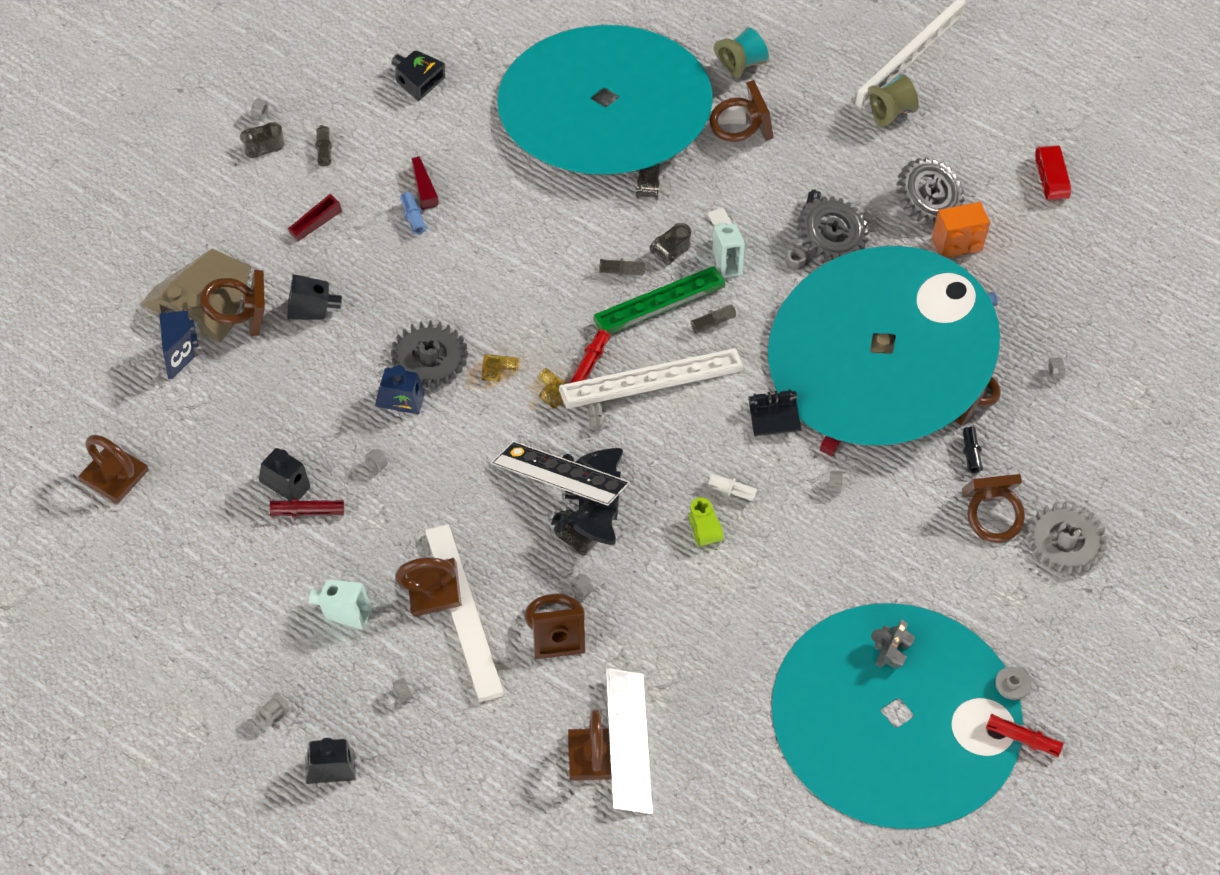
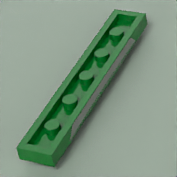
(659, 300)

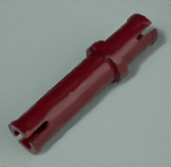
(299, 508)

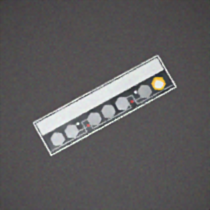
(560, 473)
(628, 741)

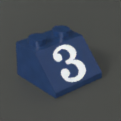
(178, 340)

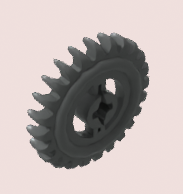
(922, 198)
(826, 240)
(426, 344)

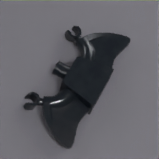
(593, 518)

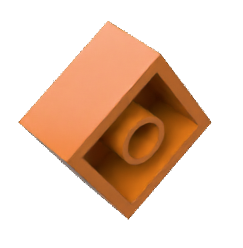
(960, 230)

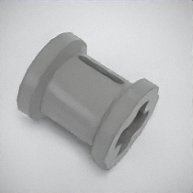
(272, 709)

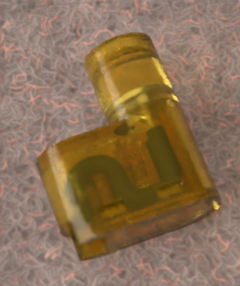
(494, 365)
(550, 393)

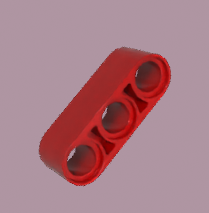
(1053, 172)

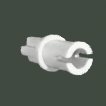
(731, 487)

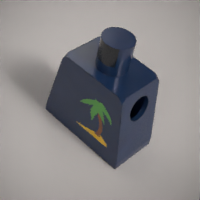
(400, 390)

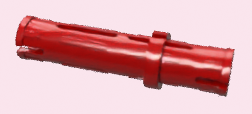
(592, 354)
(1025, 735)

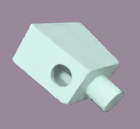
(728, 239)
(343, 602)

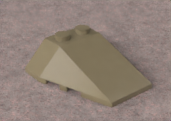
(185, 286)

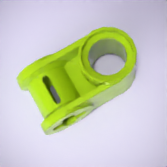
(704, 522)

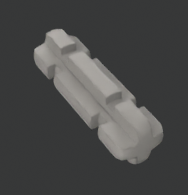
(595, 416)

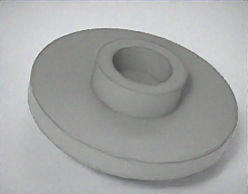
(1013, 683)

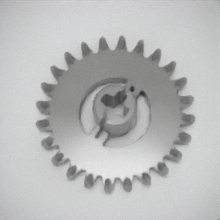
(1072, 529)

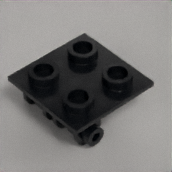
(774, 413)

